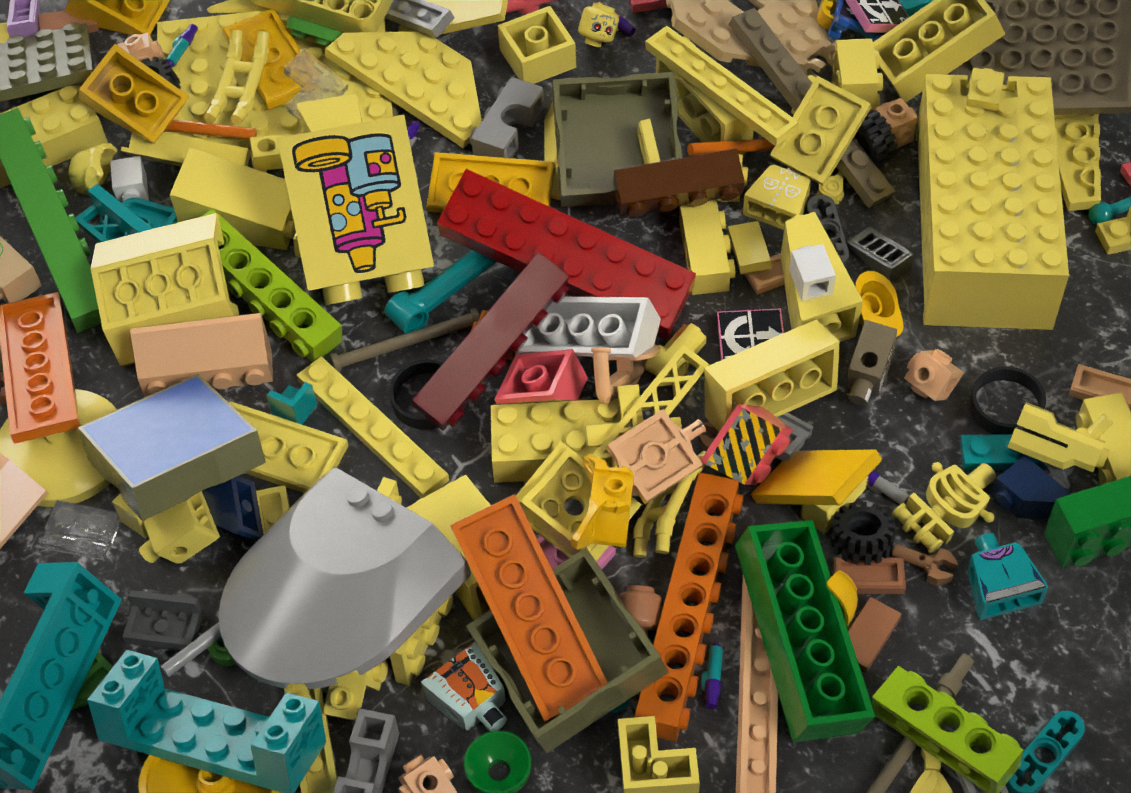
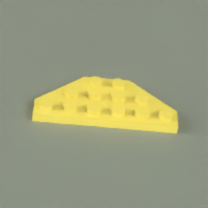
(416, 75)

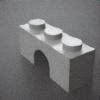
(515, 104)
(371, 753)

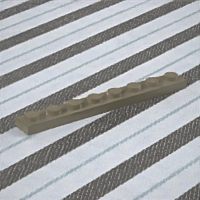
(794, 85)

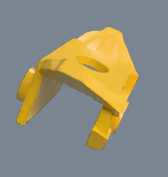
(608, 506)

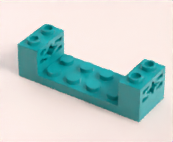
(52, 667)
(143, 716)

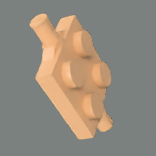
(657, 454)

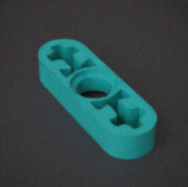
(1047, 739)

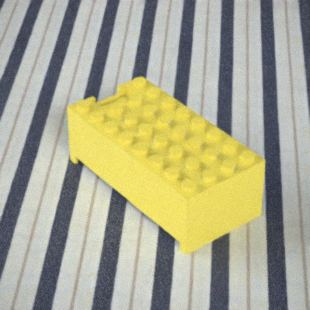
(990, 206)

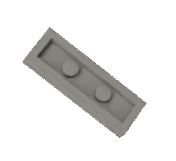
(420, 16)

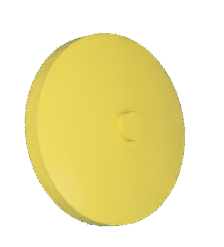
(60, 459)

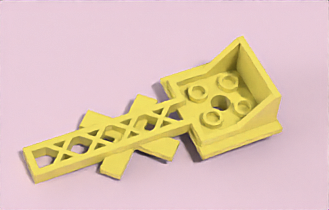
(563, 472)

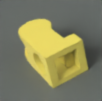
(265, 152)

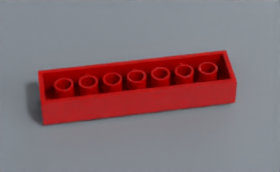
(516, 228)

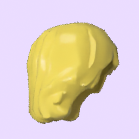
(91, 167)

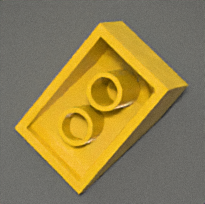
(120, 15)
(132, 95)

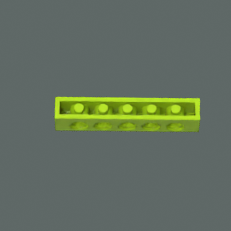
(310, 342)

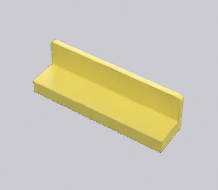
(173, 148)

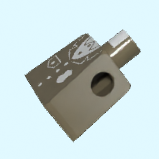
(871, 361)

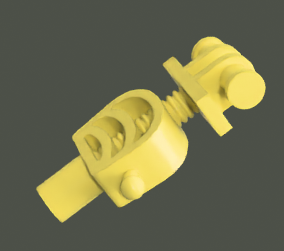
(959, 504)

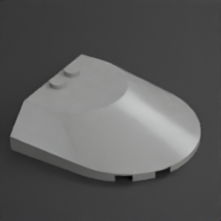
(335, 585)

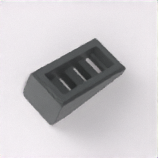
(892, 270)

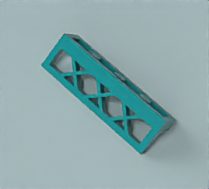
(114, 212)

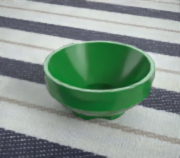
(497, 748)

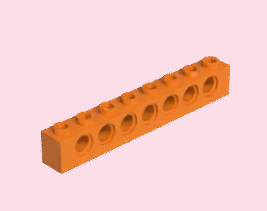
(709, 496)

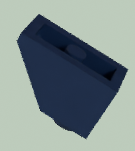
(1027, 490)
(235, 507)

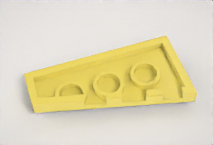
(1079, 159)

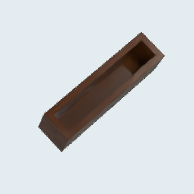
(678, 182)

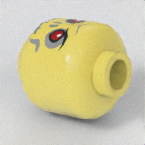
(598, 24)

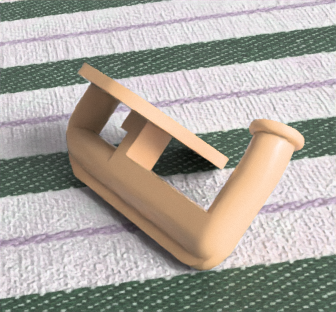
(628, 371)

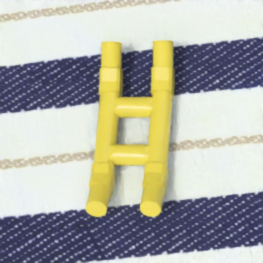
(232, 66)
(664, 516)

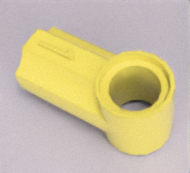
(690, 336)

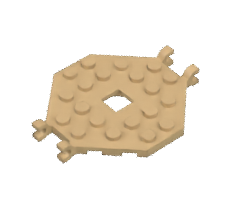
(791, 21)

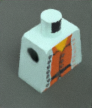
(467, 691)

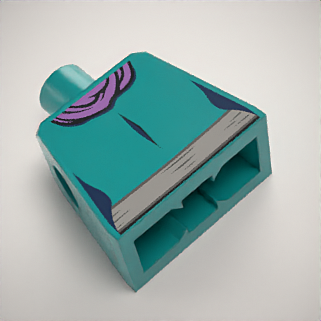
(1003, 578)

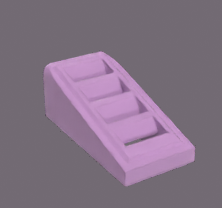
(23, 17)

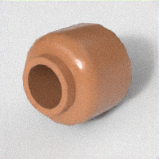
(643, 606)

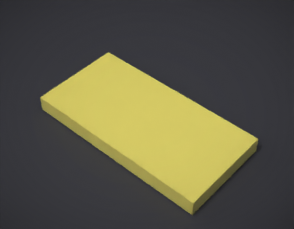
(469, 13)
(292, 451)

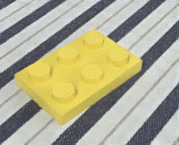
(825, 128)

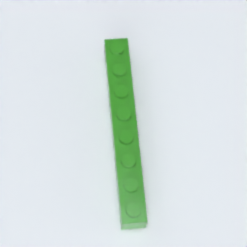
(48, 219)

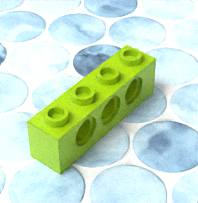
(986, 770)

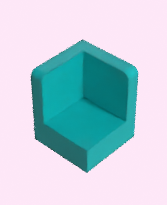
(293, 403)

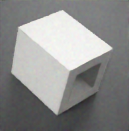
(129, 178)
(812, 272)

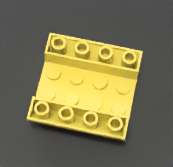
(160, 280)

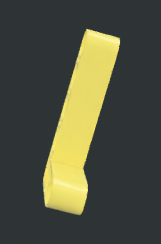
(341, 15)

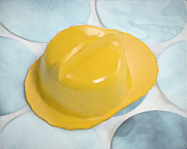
(879, 301)

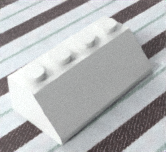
(584, 323)

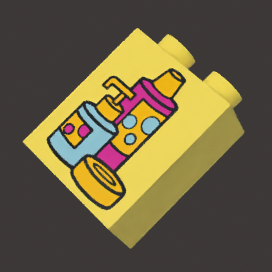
(356, 207)

